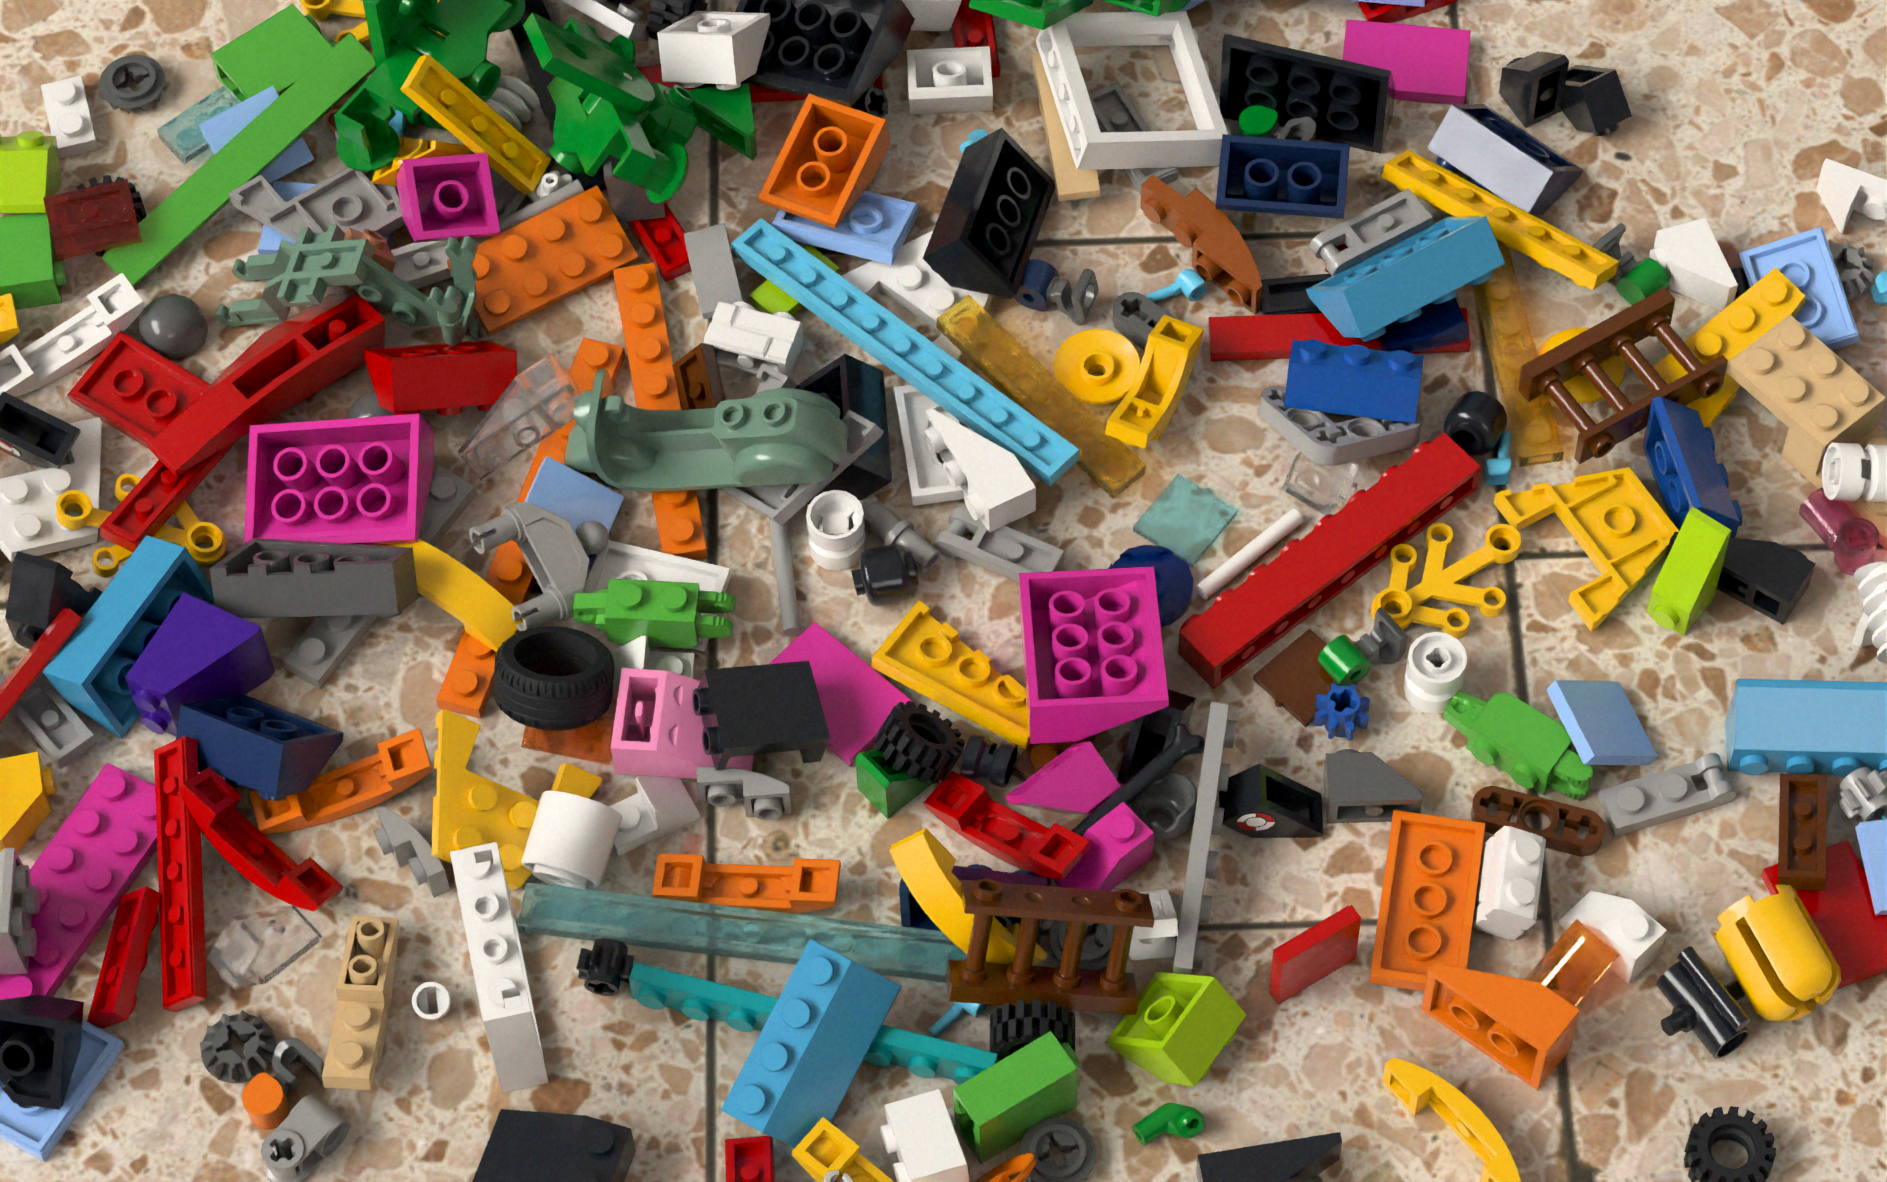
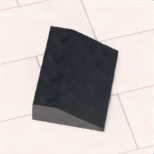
(828, 45)
(1343, 97)
(555, 1149)

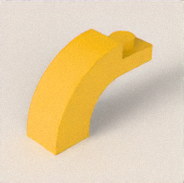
(1158, 383)

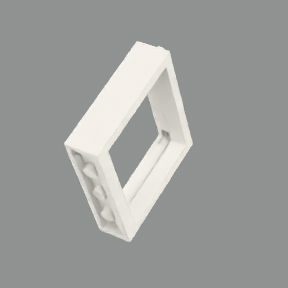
(1131, 149)
(499, 967)

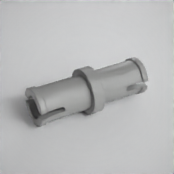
(899, 532)

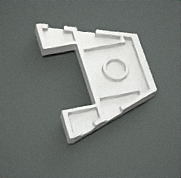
(915, 287)
(30, 499)

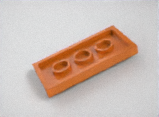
(548, 259)
(1426, 898)

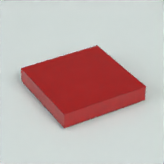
(1314, 954)

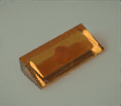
(584, 743)
(1574, 962)

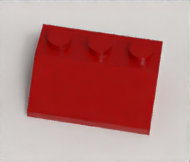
(441, 376)

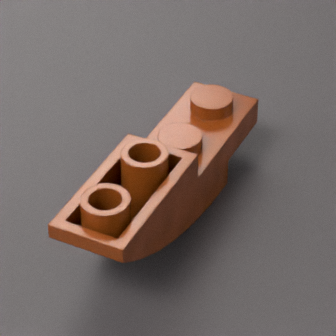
(1217, 246)

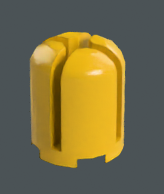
(1778, 955)

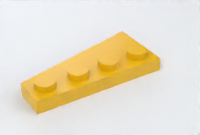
(1732, 332)
(950, 673)

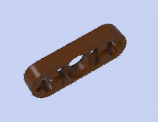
(1526, 803)

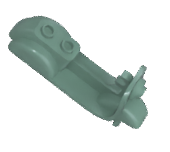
(740, 443)

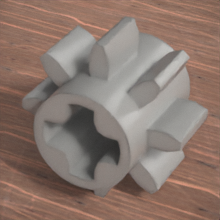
(1864, 795)

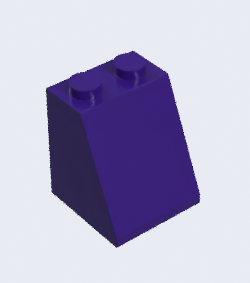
(196, 658)

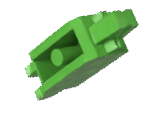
(659, 609)
(1520, 743)

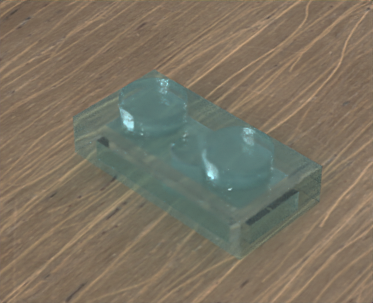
(182, 132)

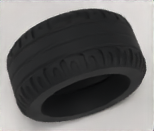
(553, 678)

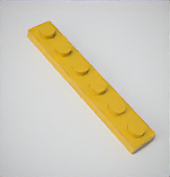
(1508, 223)

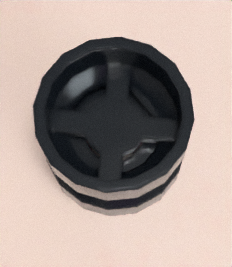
(988, 759)

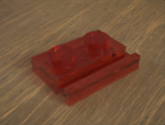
(92, 219)

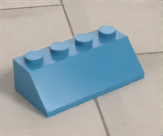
(1408, 276)
(118, 627)
(1806, 727)
(811, 1045)

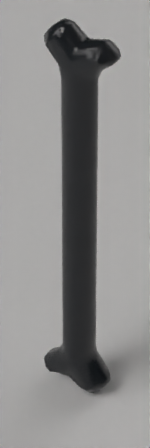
(1181, 746)

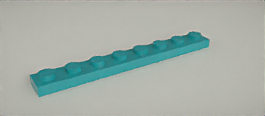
(750, 1010)

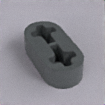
(1136, 327)

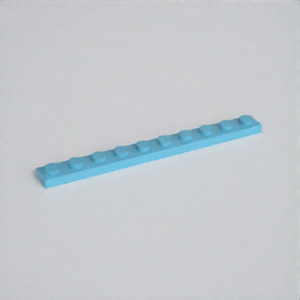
(905, 351)

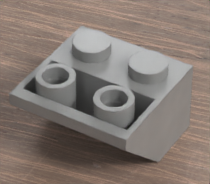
(17, 905)

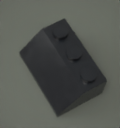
(861, 389)

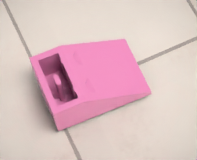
(658, 727)

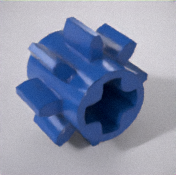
(1331, 715)

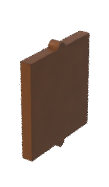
(1297, 677)

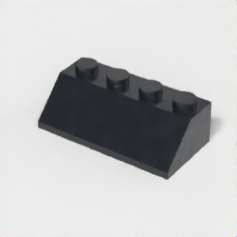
(990, 217)

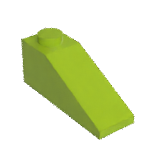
(1689, 573)

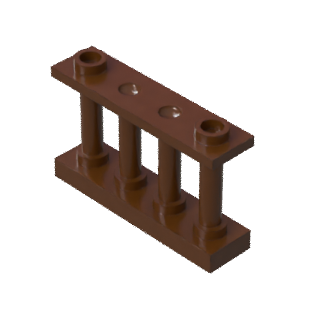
(1617, 337)
(1066, 985)

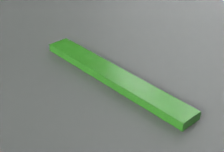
(243, 159)

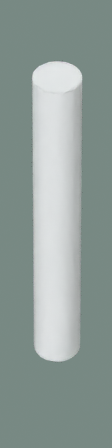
(1249, 554)

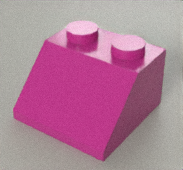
(447, 197)

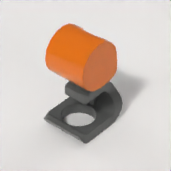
(266, 1095)

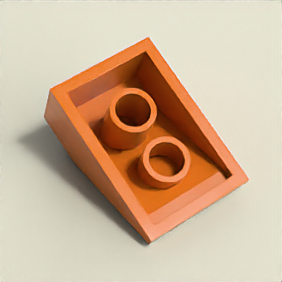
(826, 161)
(1504, 1017)

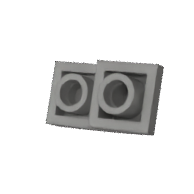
(713, 268)
(761, 794)
(410, 848)

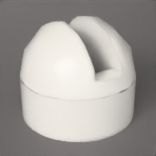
(421, 1001)

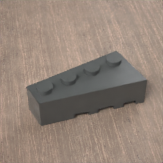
(314, 579)

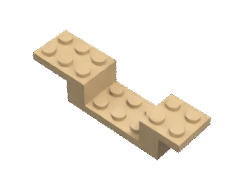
(1817, 401)

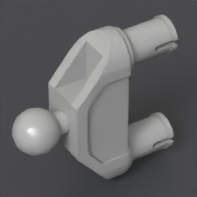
(551, 551)

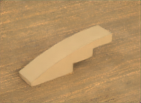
(1068, 181)

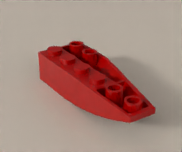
(273, 377)

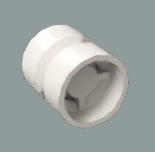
(1855, 472)
(836, 530)
(1434, 671)

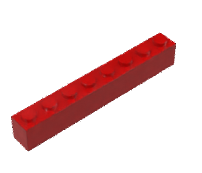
(1327, 559)

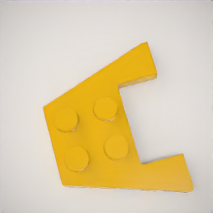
(1613, 524)
(480, 811)

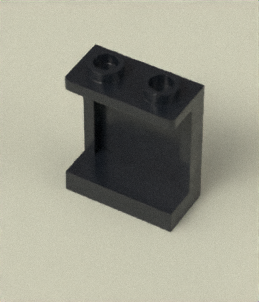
(761, 712)

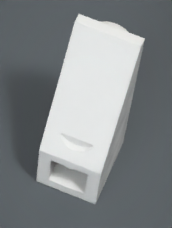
(989, 475)

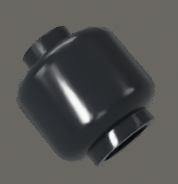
(1476, 422)
(885, 575)

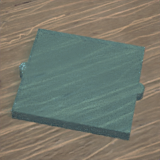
(1185, 519)

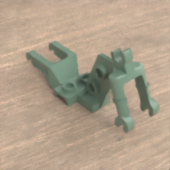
(325, 260)

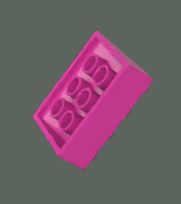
(339, 480)
(1090, 650)

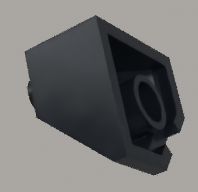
(39, 594)
(39, 1048)

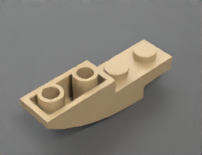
(363, 1003)

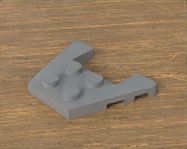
(341, 199)
(785, 500)

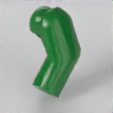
(1171, 1120)

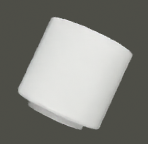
(571, 840)

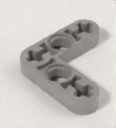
(1338, 442)

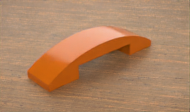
(349, 788)
(784, 889)

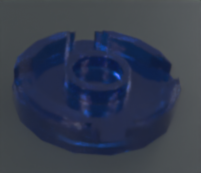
(1172, 578)

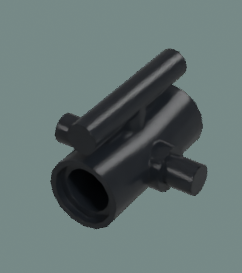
(1703, 1005)

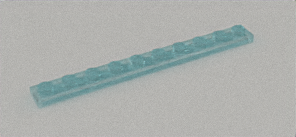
(732, 930)

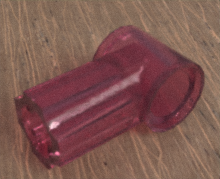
(1841, 531)

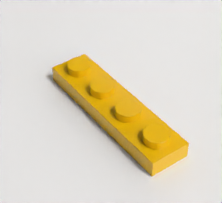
(475, 124)

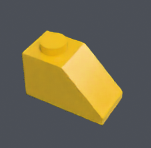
(23, 798)

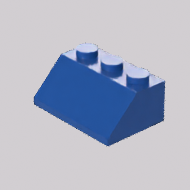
(1353, 381)
(1685, 465)

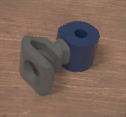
(1043, 286)

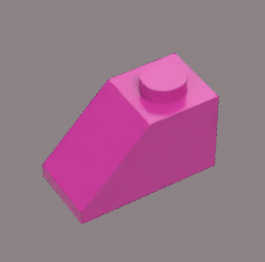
(1069, 783)
(1118, 849)

